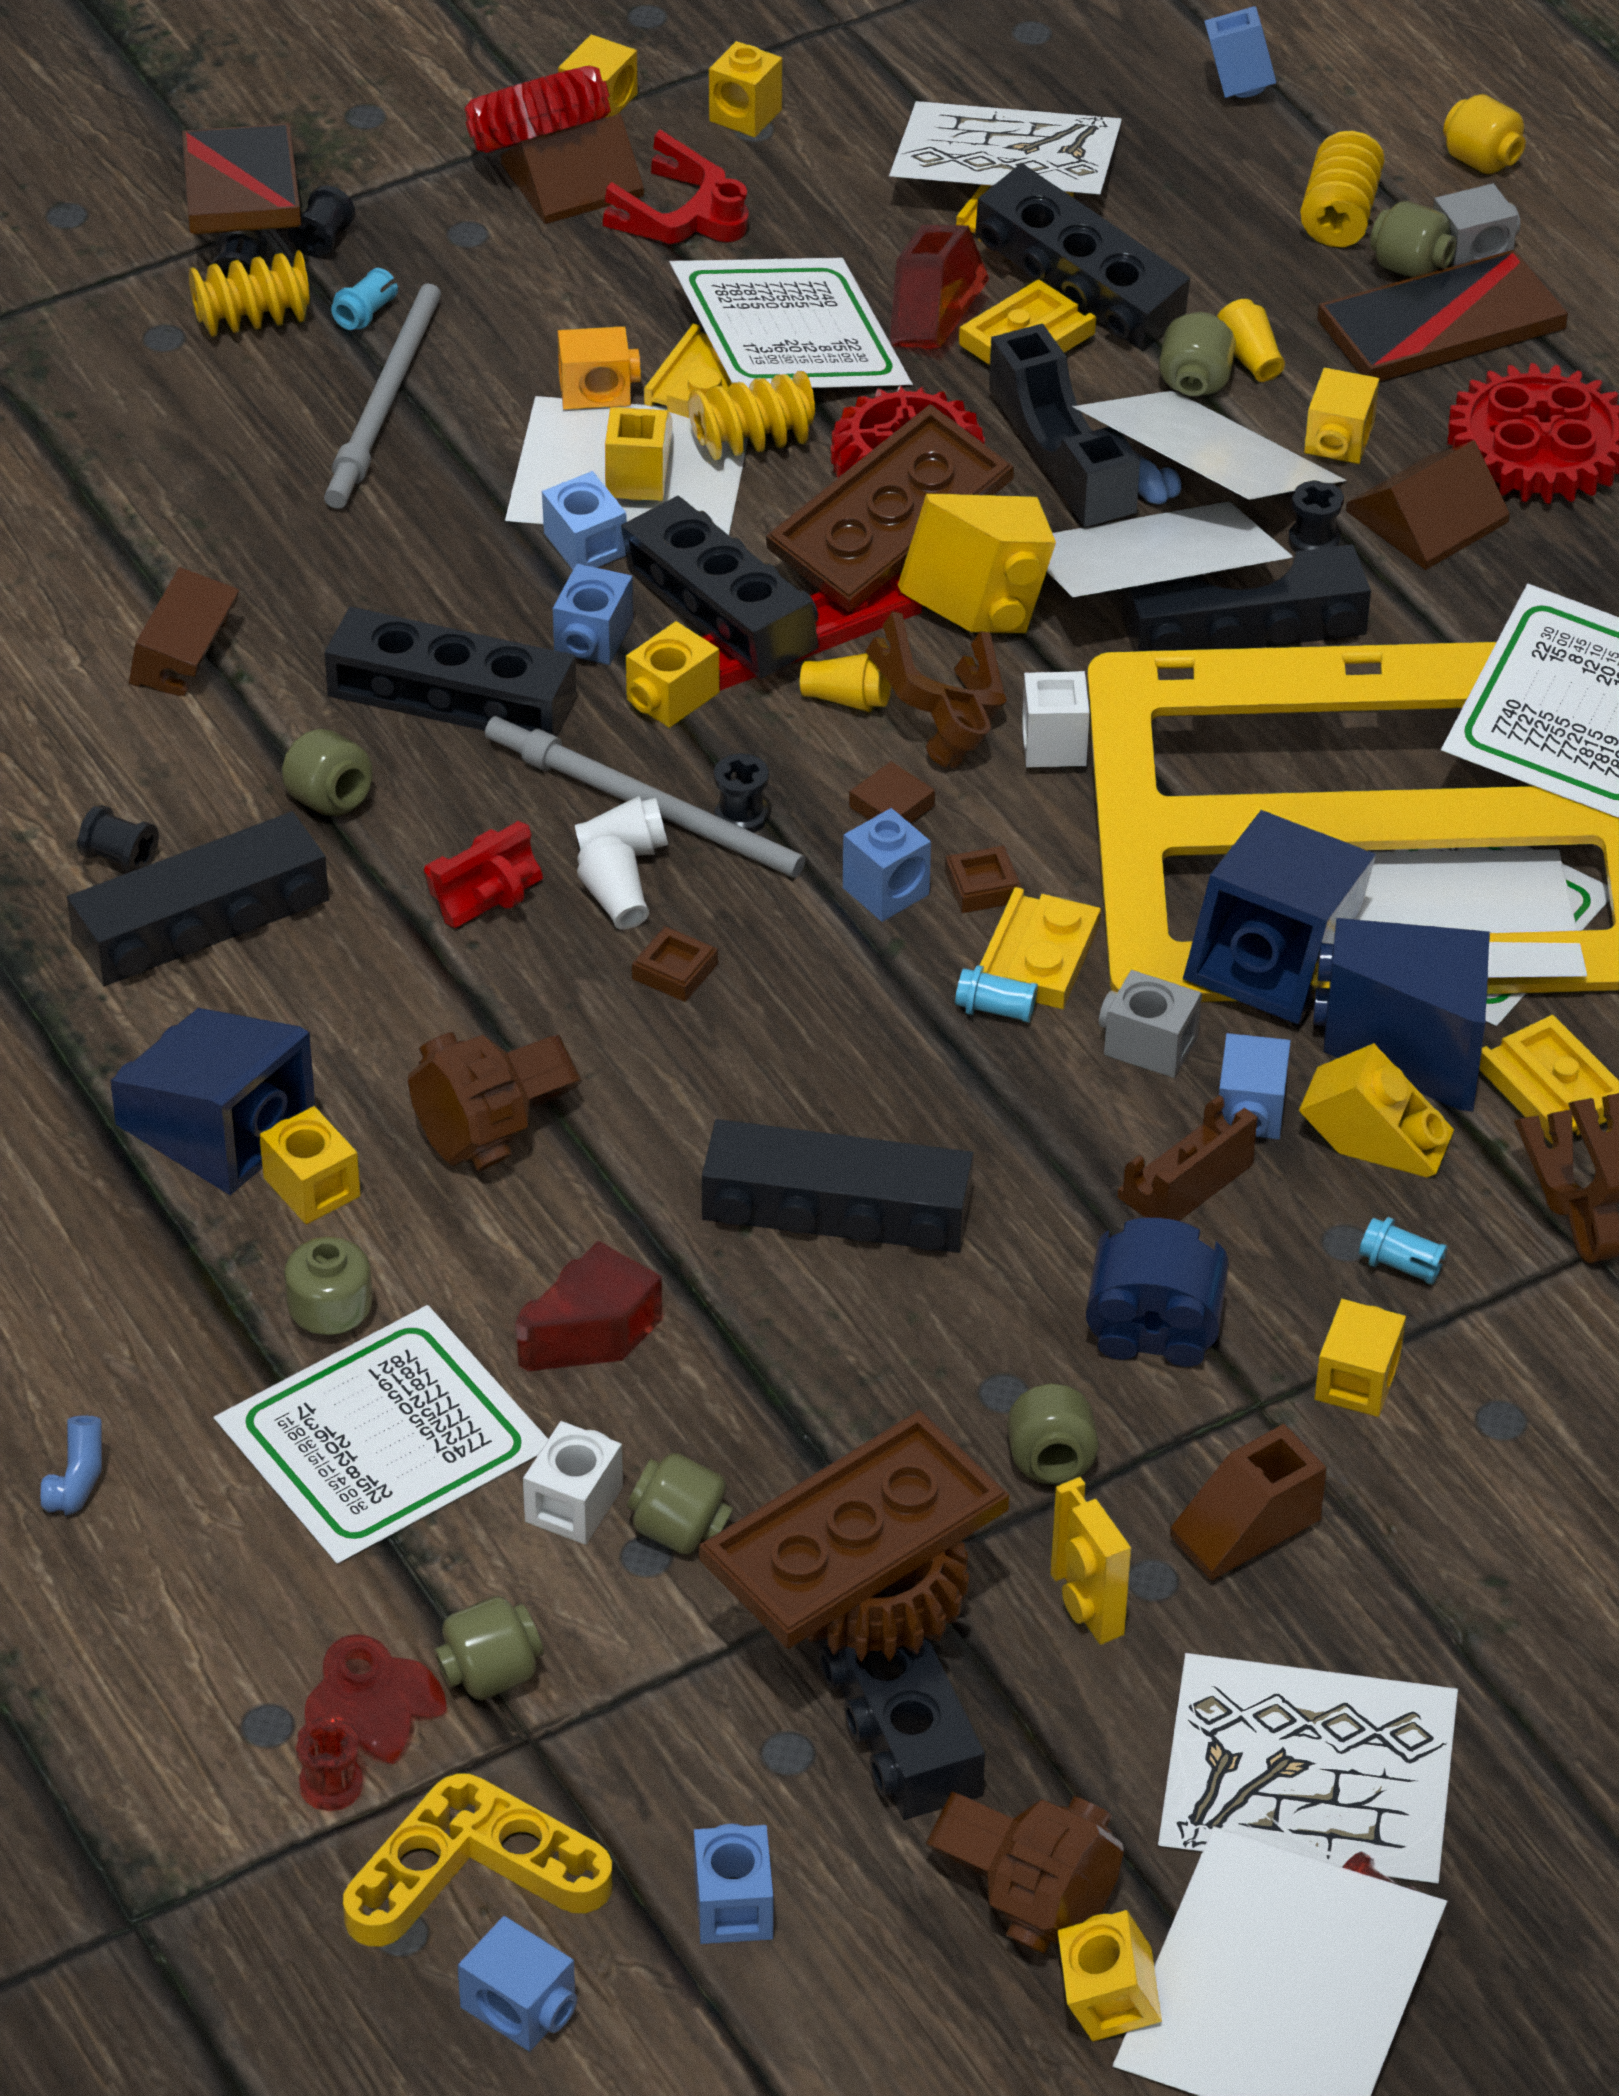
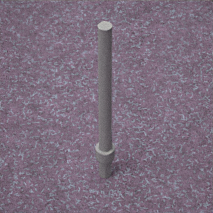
(354, 457)
(547, 752)

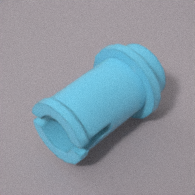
(355, 306)
(995, 994)
(1402, 1250)

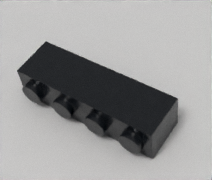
(198, 898)
(837, 1185)

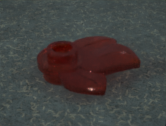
(376, 1701)

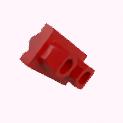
(484, 875)

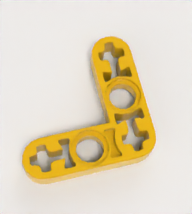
(474, 1837)

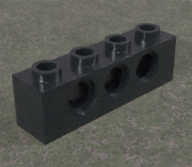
(1081, 256)
(720, 586)
(448, 673)
(910, 1724)

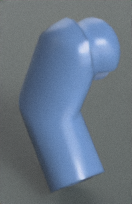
(1157, 485)
(83, 1467)

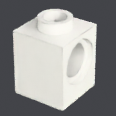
(1055, 719)
(573, 1482)

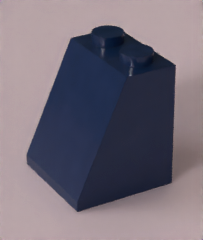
(1271, 912)
(1412, 995)
(213, 1091)

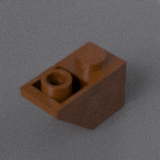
(1252, 1502)

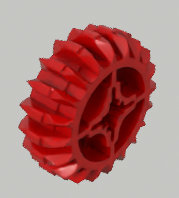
(537, 108)
(878, 418)

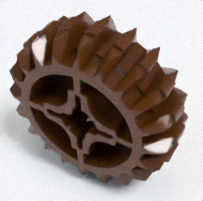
(904, 1610)

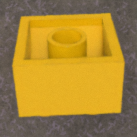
(979, 560)

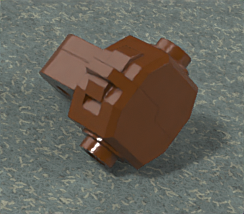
(480, 1097)
(1041, 1867)

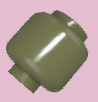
(1412, 239)
(1197, 354)
(327, 772)
(328, 1285)
(1052, 1434)
(679, 1503)
(489, 1647)

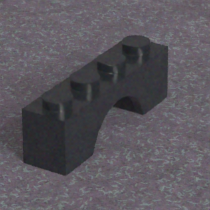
(1033, 387)
(1314, 601)

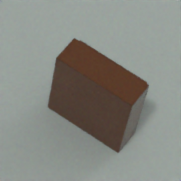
(892, 789)
(981, 878)
(675, 963)

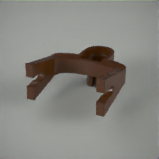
(959, 713)
(1592, 1208)

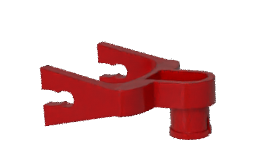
(713, 211)

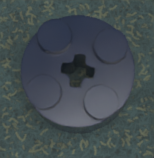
(1157, 1291)

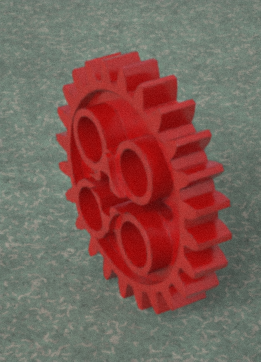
(1540, 431)

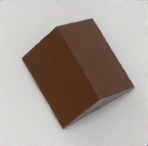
(572, 167)
(1434, 505)

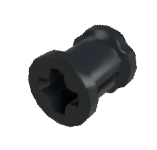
(326, 214)
(254, 246)
(1316, 513)
(743, 791)
(117, 839)

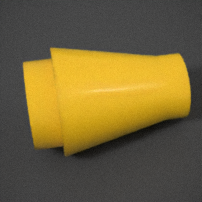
(1254, 339)
(846, 681)

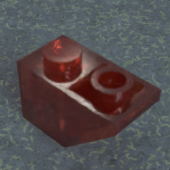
(935, 285)
(591, 1312)

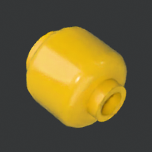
(1484, 133)

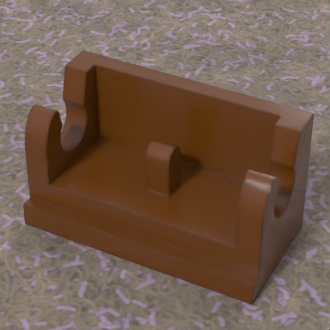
(181, 631)
(1192, 1167)

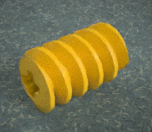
(1342, 188)
(251, 293)
(752, 413)

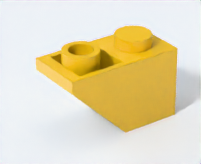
(637, 453)
(1376, 1113)

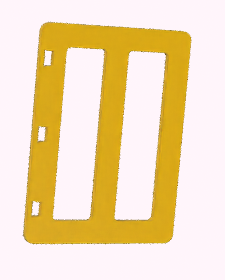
(1145, 827)

